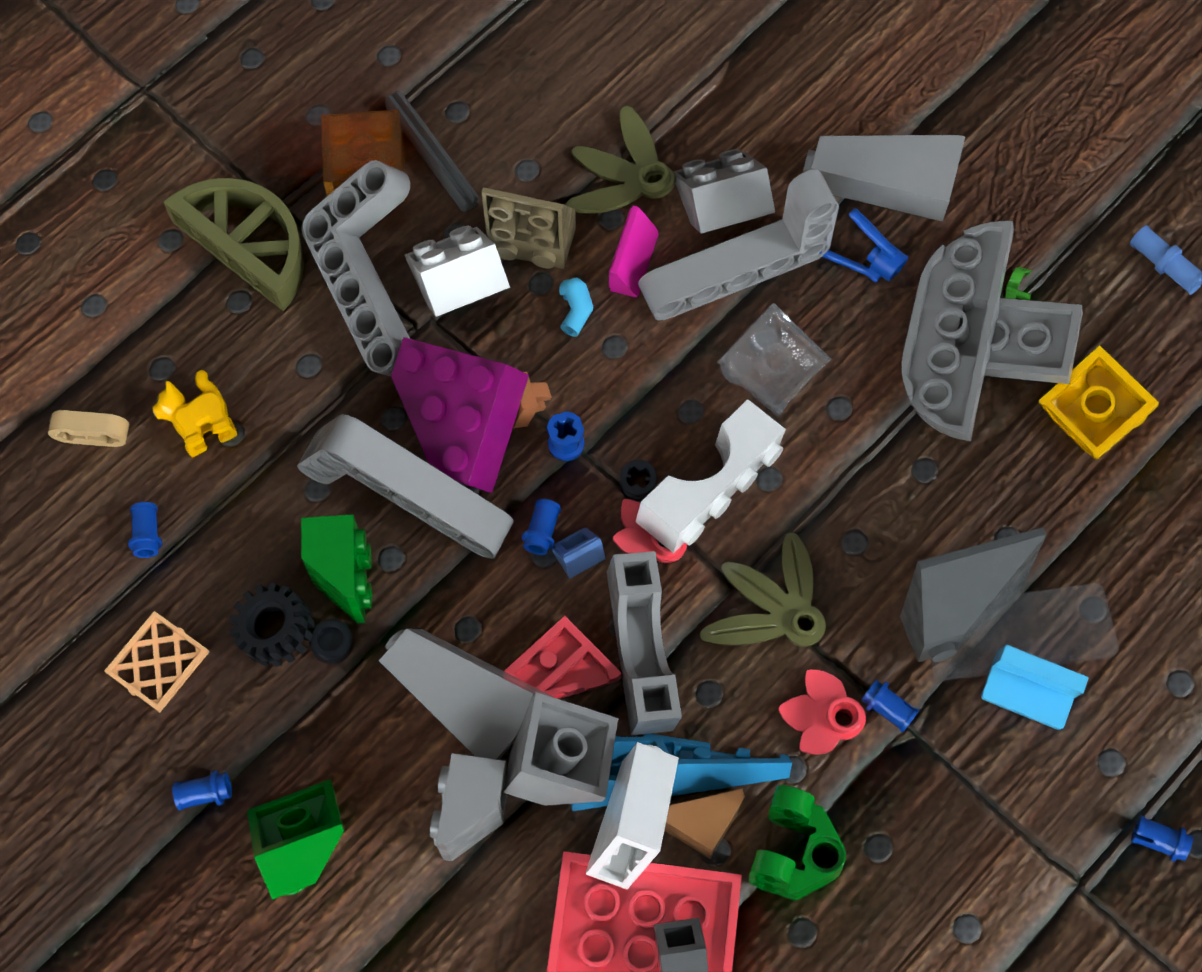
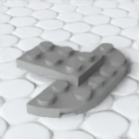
(969, 332)

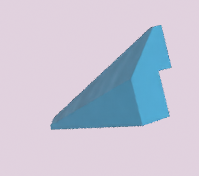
(698, 766)

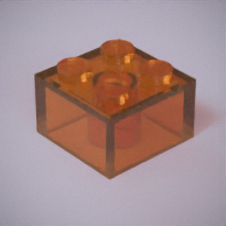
(358, 138)

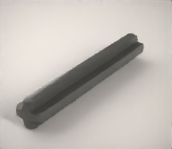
(433, 153)

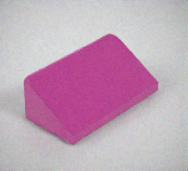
(632, 253)

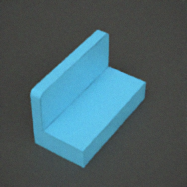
(1032, 686)

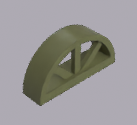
(186, 211)

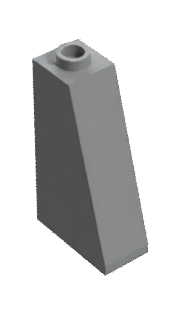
(891, 170)
(462, 691)

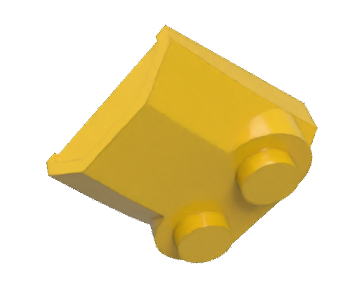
(1098, 403)

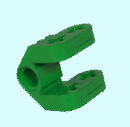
(777, 873)

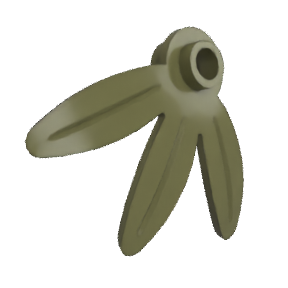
(644, 178)
(766, 594)

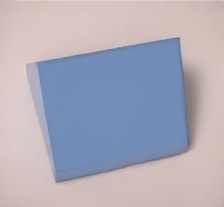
(579, 552)

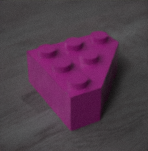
(459, 409)

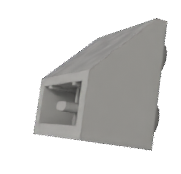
(724, 190)
(471, 803)

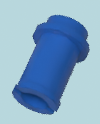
(541, 528)
(144, 530)
(889, 705)
(202, 790)
(1162, 838)

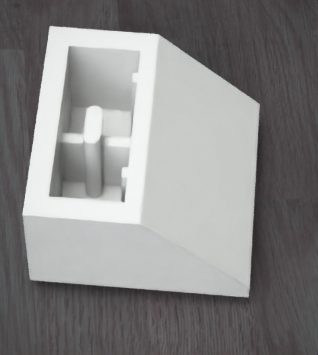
(457, 269)

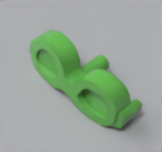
(1011, 289)

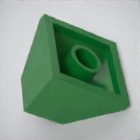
(295, 837)

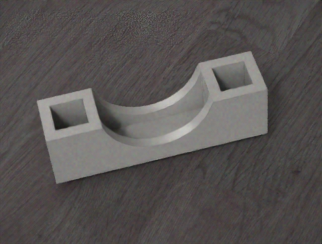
(646, 677)

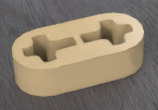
(88, 428)

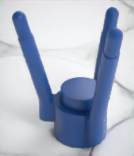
(884, 258)

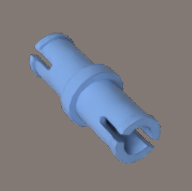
(1167, 259)

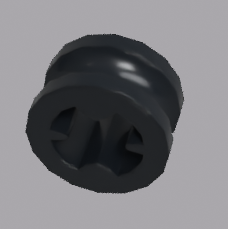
(640, 467)

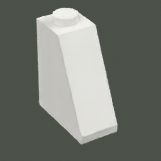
(634, 816)

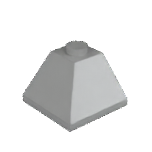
(561, 753)

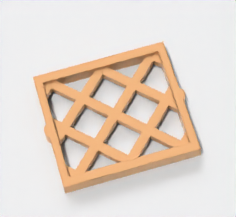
(180, 678)

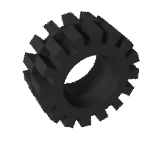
(257, 609)

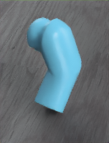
(580, 303)

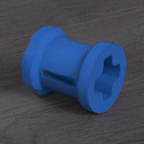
(571, 446)

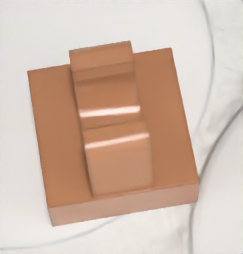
(532, 402)

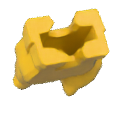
(197, 417)

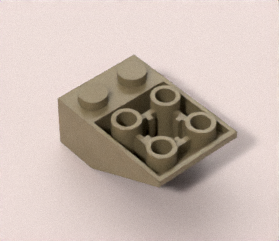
(529, 228)

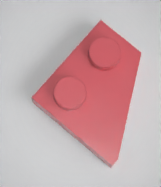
(564, 663)

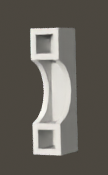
(680, 507)

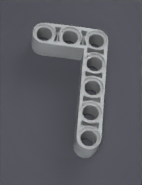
(334, 240)
(749, 258)
(406, 480)

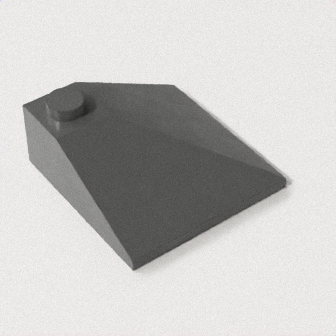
(964, 591)

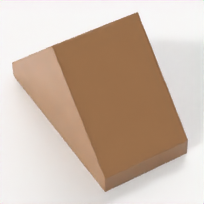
(704, 820)

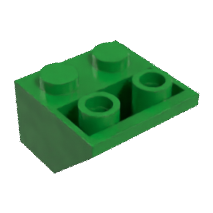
(337, 561)

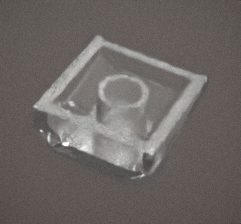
(773, 359)

